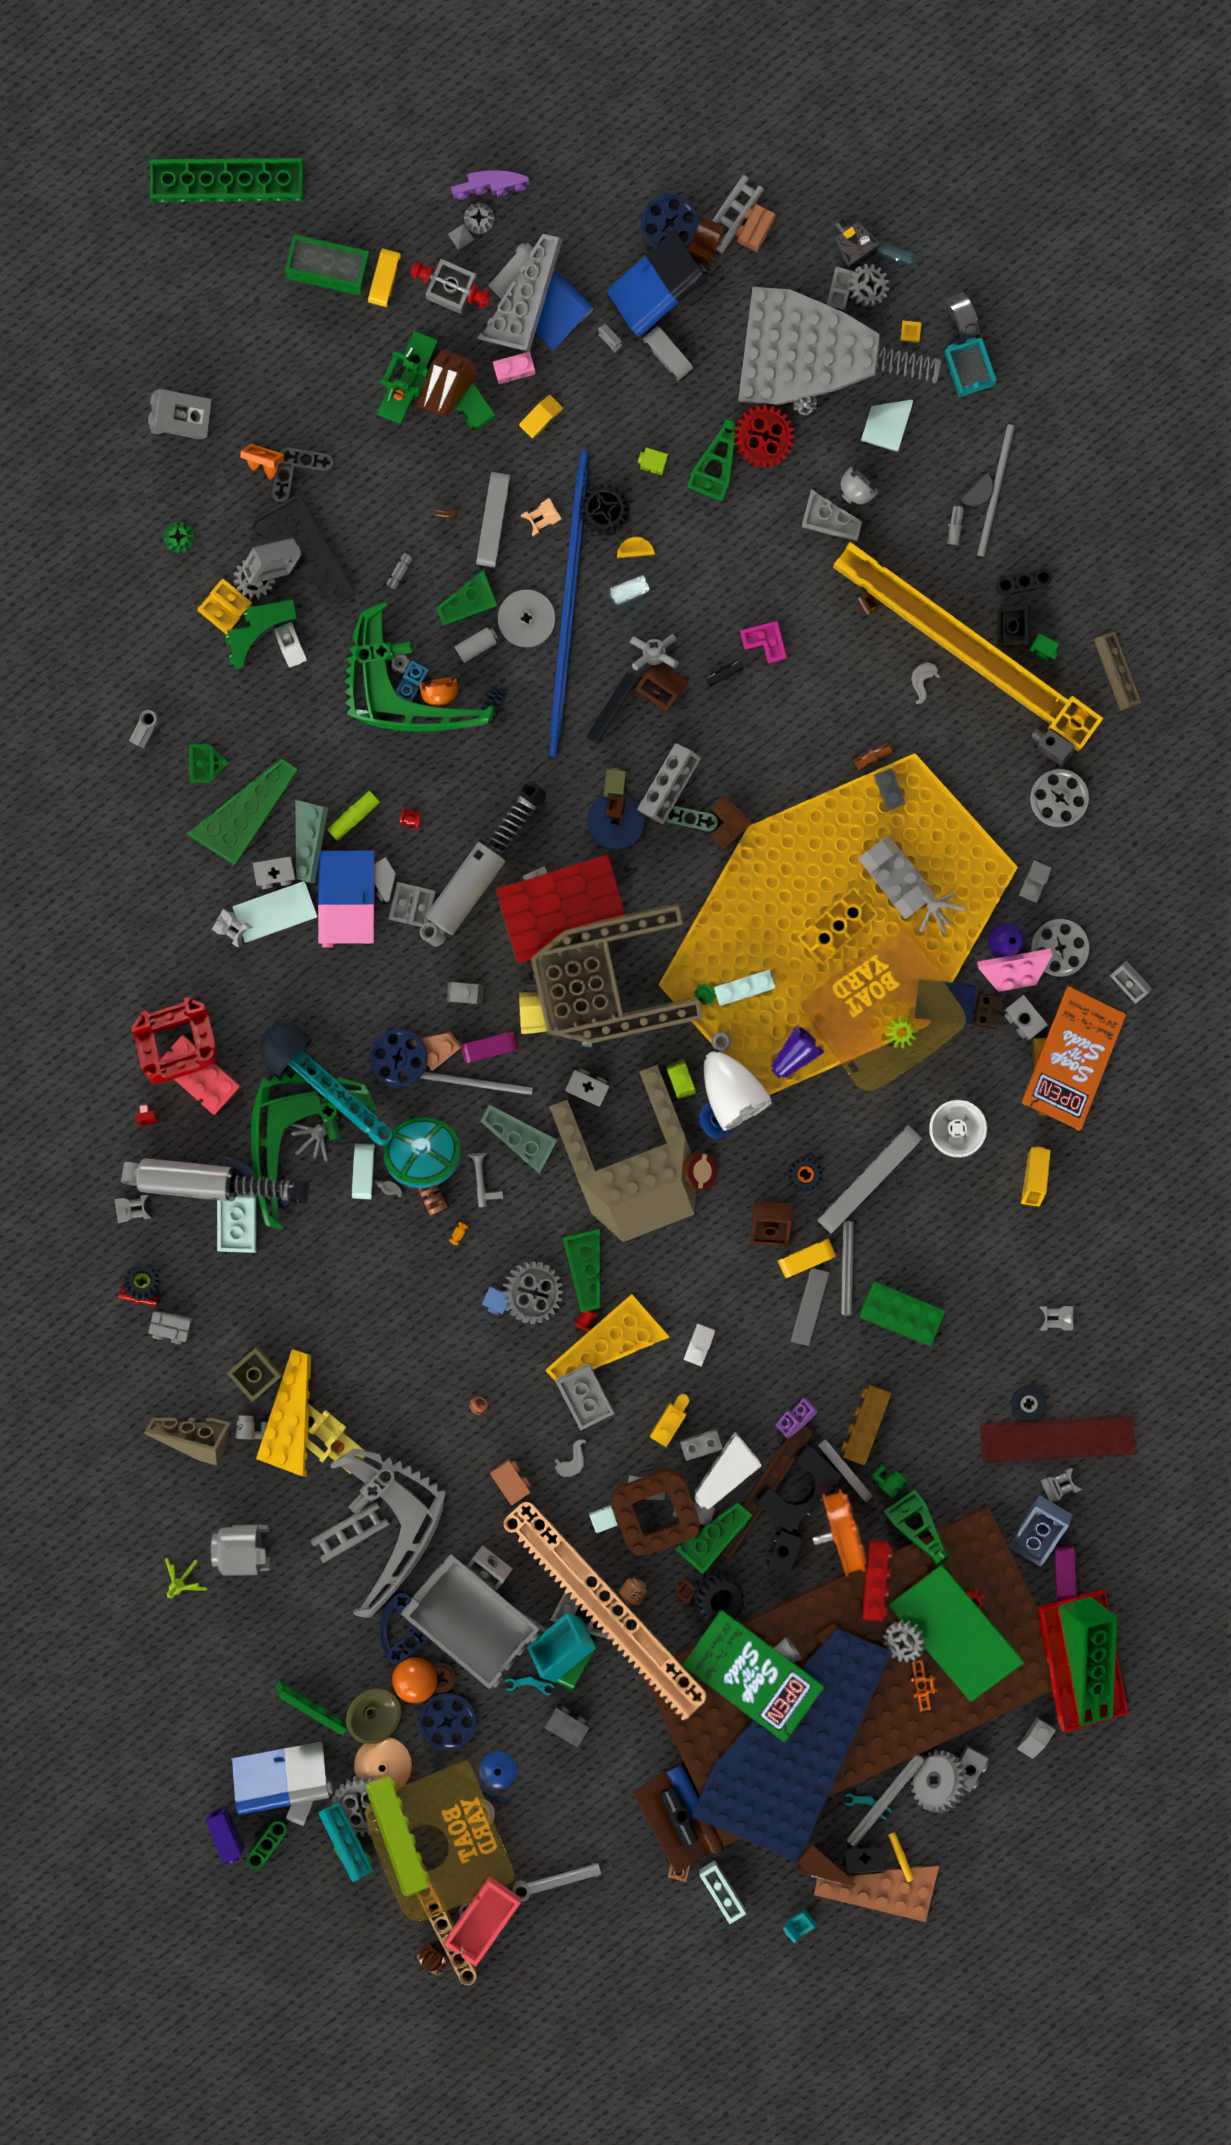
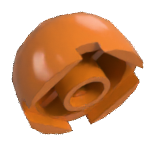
(440, 692)

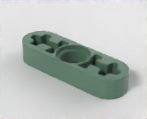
(696, 813)

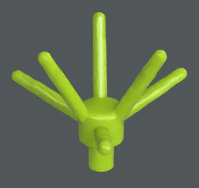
(178, 1585)

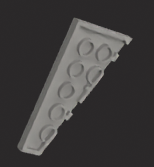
(523, 302)

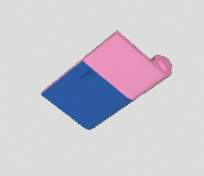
(346, 897)

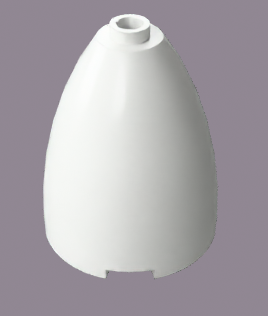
(732, 1090)

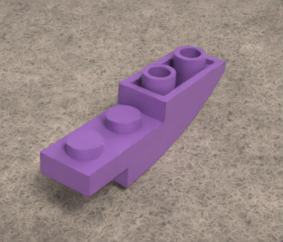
(498, 181)

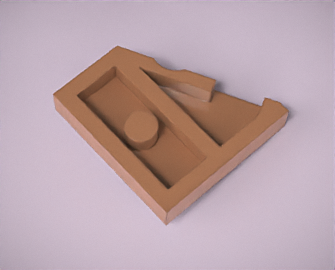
(439, 1048)

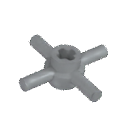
(654, 652)

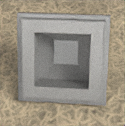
(461, 236)

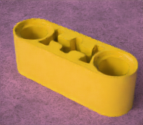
(384, 277)
(806, 1258)

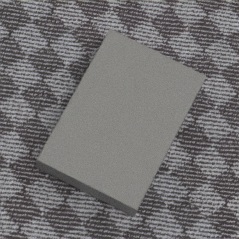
(584, 1396)

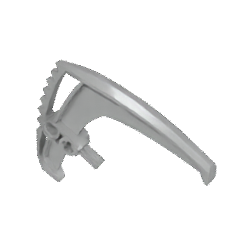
(406, 1506)

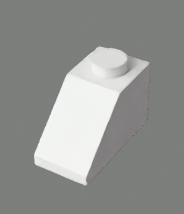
(290, 644)

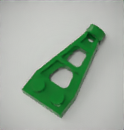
(707, 484)
(905, 1509)

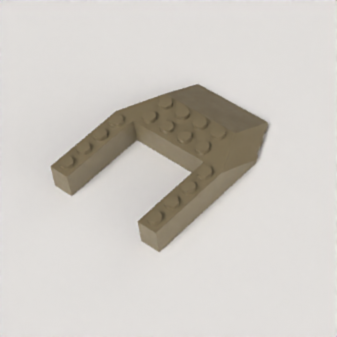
(580, 985)
(639, 1190)

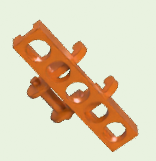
(923, 1679)

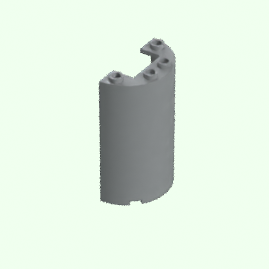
(470, 1621)

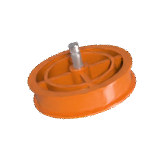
(843, 1532)

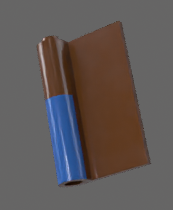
(656, 1815)

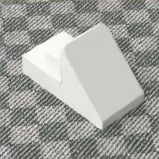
(699, 1344)

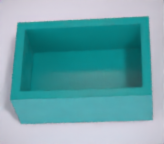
(561, 1647)

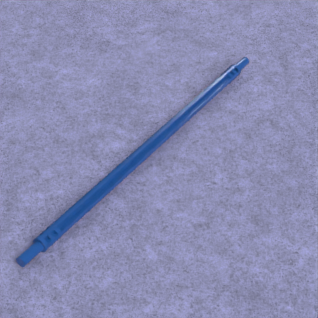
(568, 605)

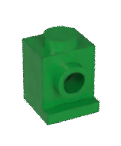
(1044, 647)

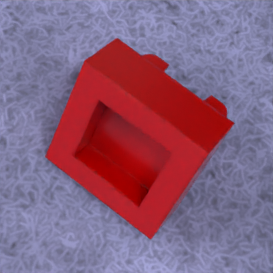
(146, 1116)

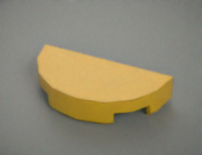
(635, 547)

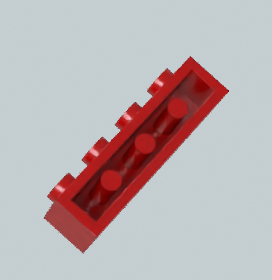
(875, 1580)

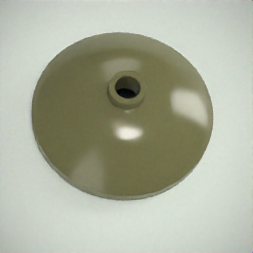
(380, 1722)

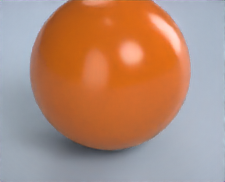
(414, 1680)

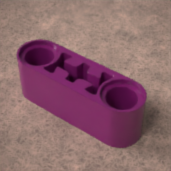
(489, 1047)
(1065, 1572)

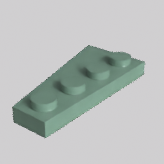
(309, 838)
(522, 1138)

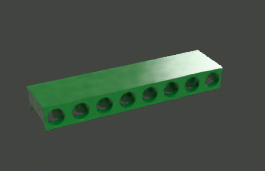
(226, 180)

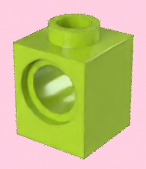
(652, 461)

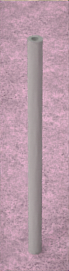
(996, 490)
(474, 1082)

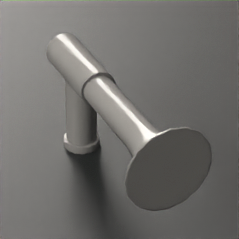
(481, 1193)

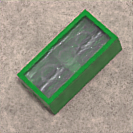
(327, 265)

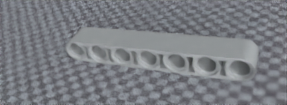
(870, 1179)

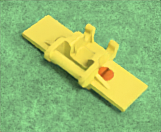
(332, 1434)

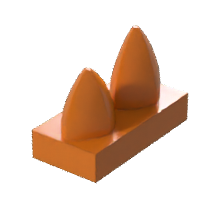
(258, 455)

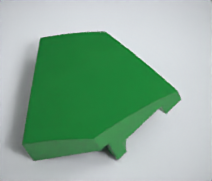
(204, 763)

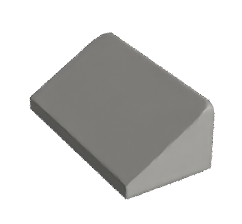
(1131, 982)

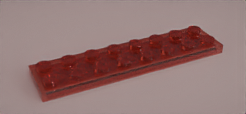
(1057, 1439)

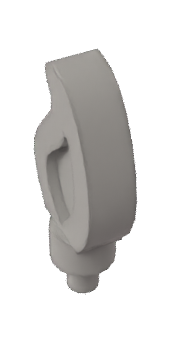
(389, 1187)

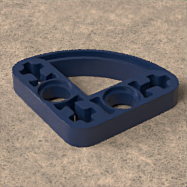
(383, 1631)

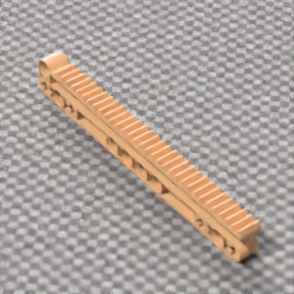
(637, 1643)

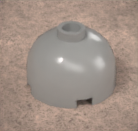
(856, 487)

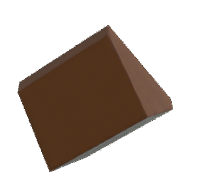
(616, 806)

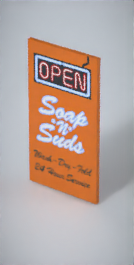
(1074, 1058)

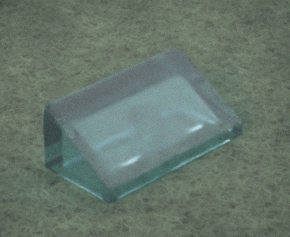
(897, 254)
(629, 591)

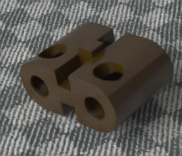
(987, 1011)

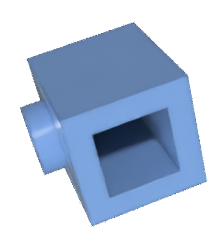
(494, 1301)

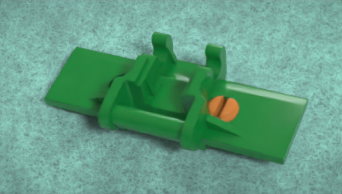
(412, 380)

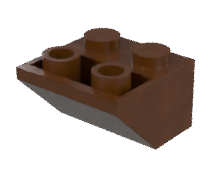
(661, 686)

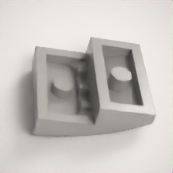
(421, 903)

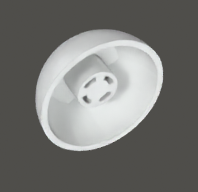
(971, 1128)

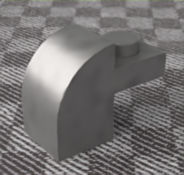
(964, 315)

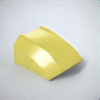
(531, 1013)

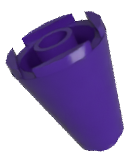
(999, 940)
(796, 1053)

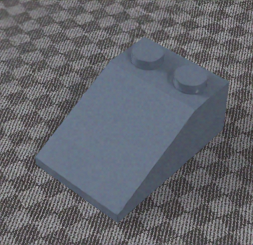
(1040, 1531)

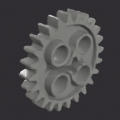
(528, 1310)
(354, 1808)

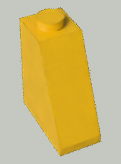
(1036, 1176)

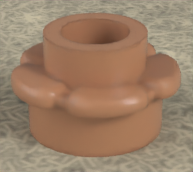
(478, 1405)

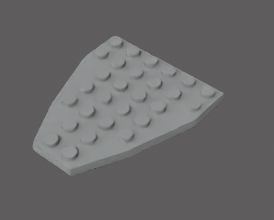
(802, 349)

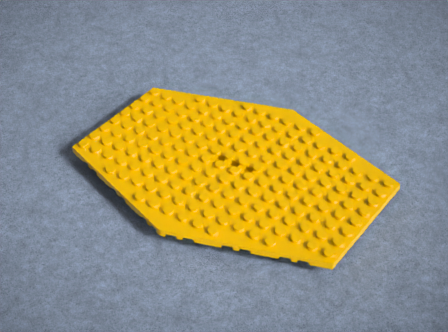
(803, 875)

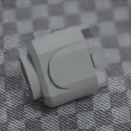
(239, 1550)

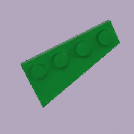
(584, 1264)
(714, 1538)

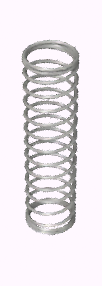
(937, 364)

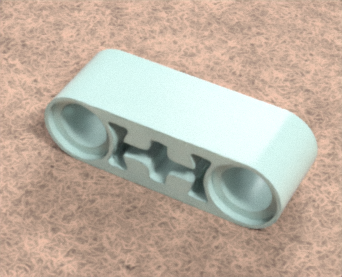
(363, 1171)

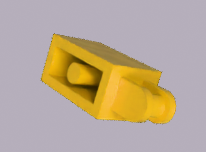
(670, 1420)

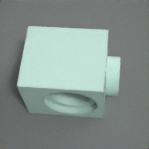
(603, 1519)

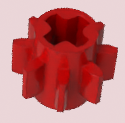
(978, 1597)

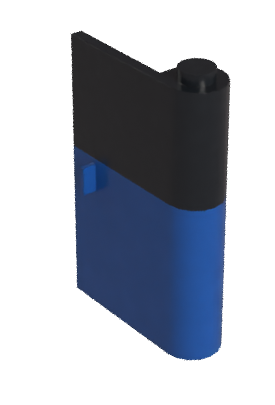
(657, 284)

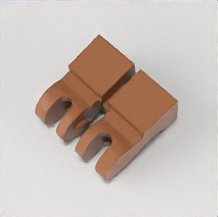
(434, 1203)

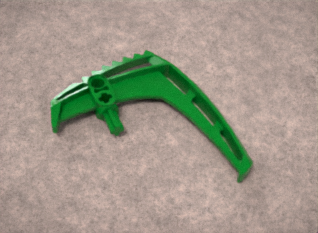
(379, 689)
(282, 1114)

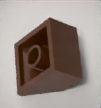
(771, 1223)

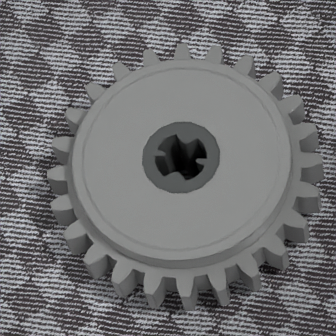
(939, 1781)

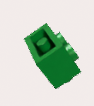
(475, 408)

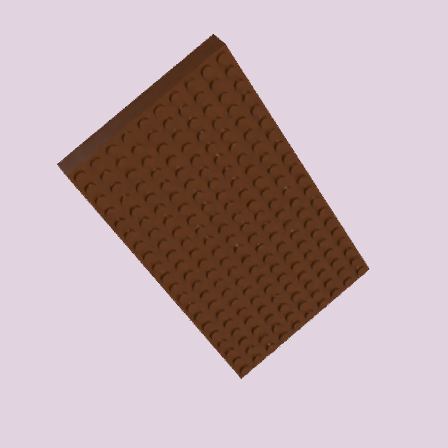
(892, 1721)

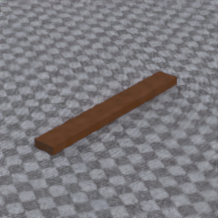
(772, 1477)

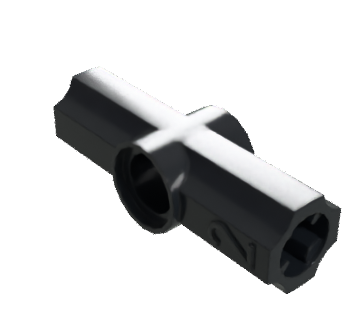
(684, 1826)

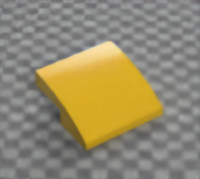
(224, 606)

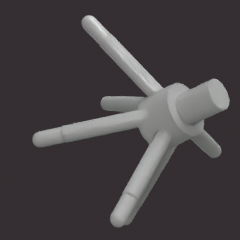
(934, 905)
(317, 1133)

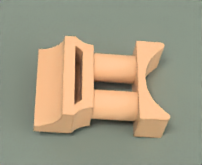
(549, 513)

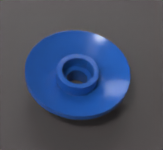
(711, 1129)
(501, 1761)

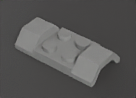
(896, 876)

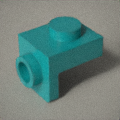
(799, 1925)

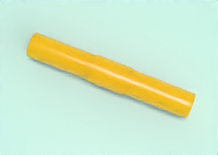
(901, 1857)

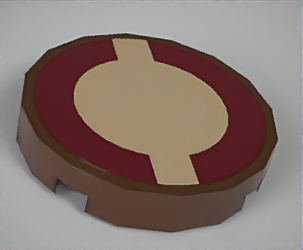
(700, 1171)

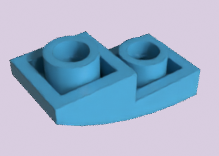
(411, 681)

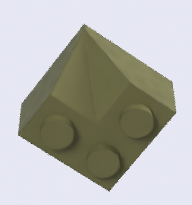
(254, 1373)

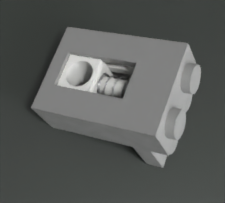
(164, 412)

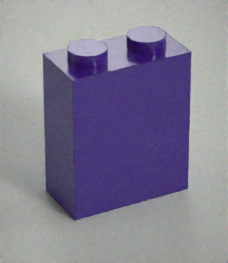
(225, 1835)

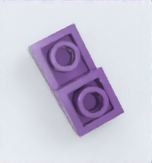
(793, 1421)

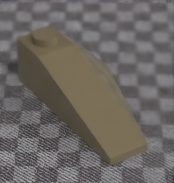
(199, 1440)

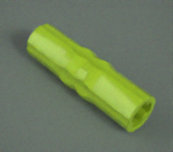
(353, 815)

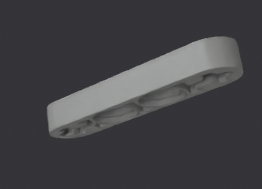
(845, 1470)

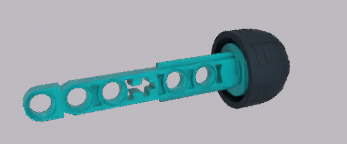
(285, 1047)

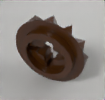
(449, 1675)

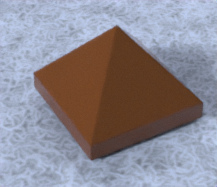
(863, 605)

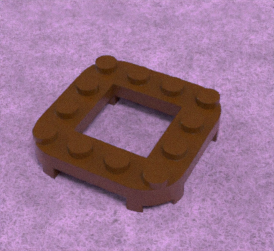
(646, 1487)

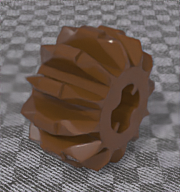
(432, 1959)

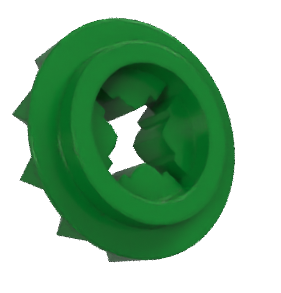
(185, 543)

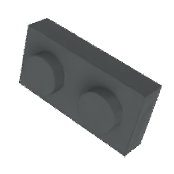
(889, 789)

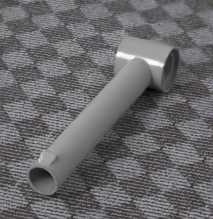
(556, 1880)

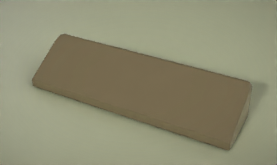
(1115, 671)

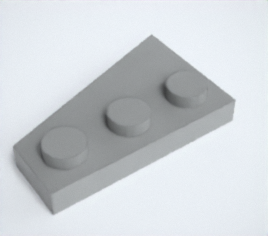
(827, 518)

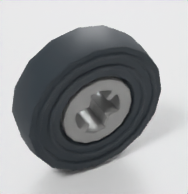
(1036, 1409)

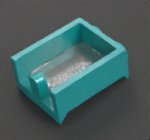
(970, 366)

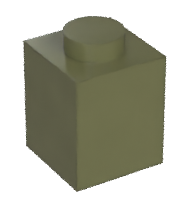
(614, 782)

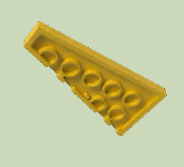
(615, 1336)
(289, 1420)

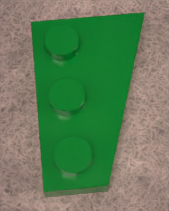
(468, 601)

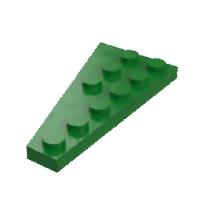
(239, 819)

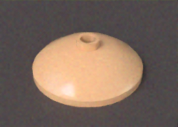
(388, 1753)

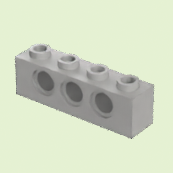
(669, 783)

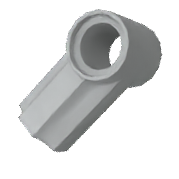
(143, 730)

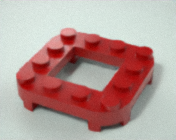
(173, 1016)

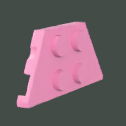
(1015, 970)

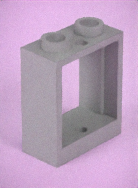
(271, 561)

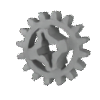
(866, 293)
(244, 585)
(904, 1641)

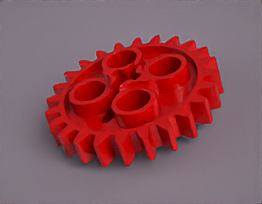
(767, 419)

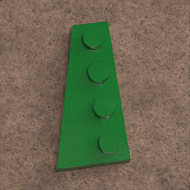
(308, 1707)

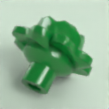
(705, 994)

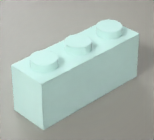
(744, 987)
(722, 1892)

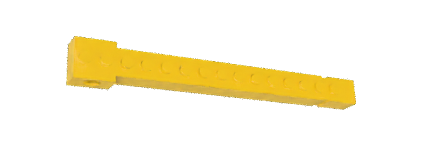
(1066, 716)

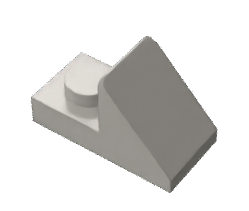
(1035, 881)

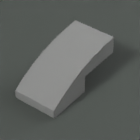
(839, 288)

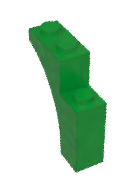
(260, 619)

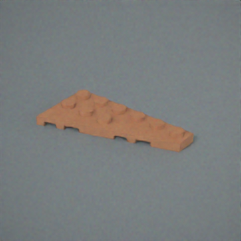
(887, 1891)

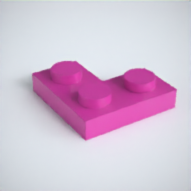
(768, 637)

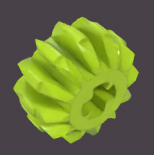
(899, 1025)

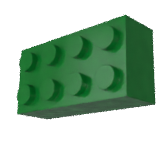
(901, 1313)

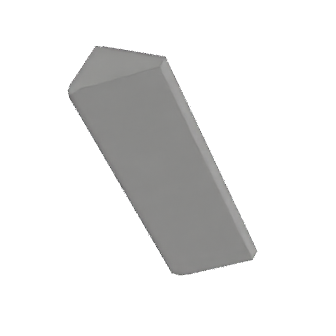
(809, 1306)

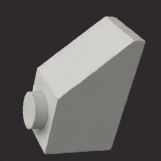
(1036, 1738)

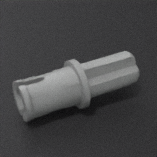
(955, 526)

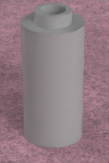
(476, 644)

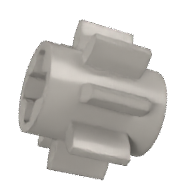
(805, 405)

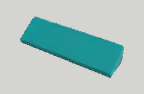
(345, 1842)

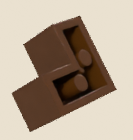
(705, 242)
(733, 822)

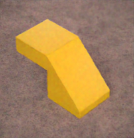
(540, 416)

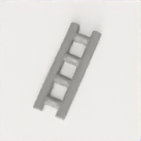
(731, 202)
(361, 1533)

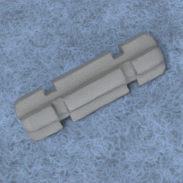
(399, 571)

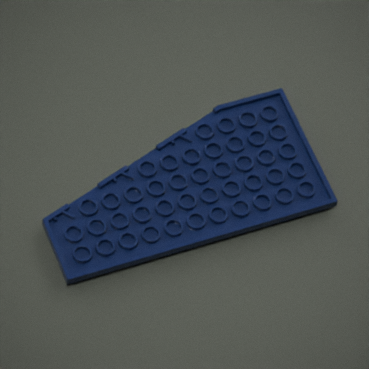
(778, 1788)

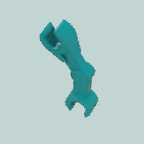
(530, 1681)
(866, 1800)

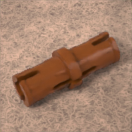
(873, 756)

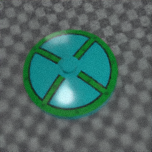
(422, 1152)

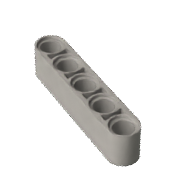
(493, 519)

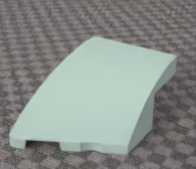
(887, 424)

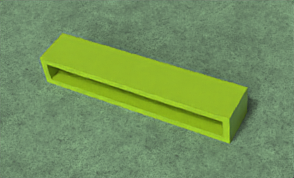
(396, 1835)

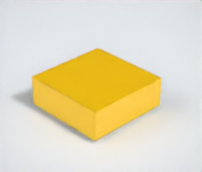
(910, 331)

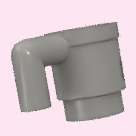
(246, 1428)

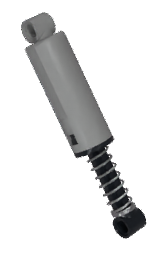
(477, 871)
(207, 1182)

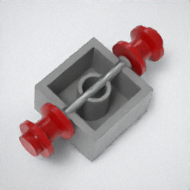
(451, 285)

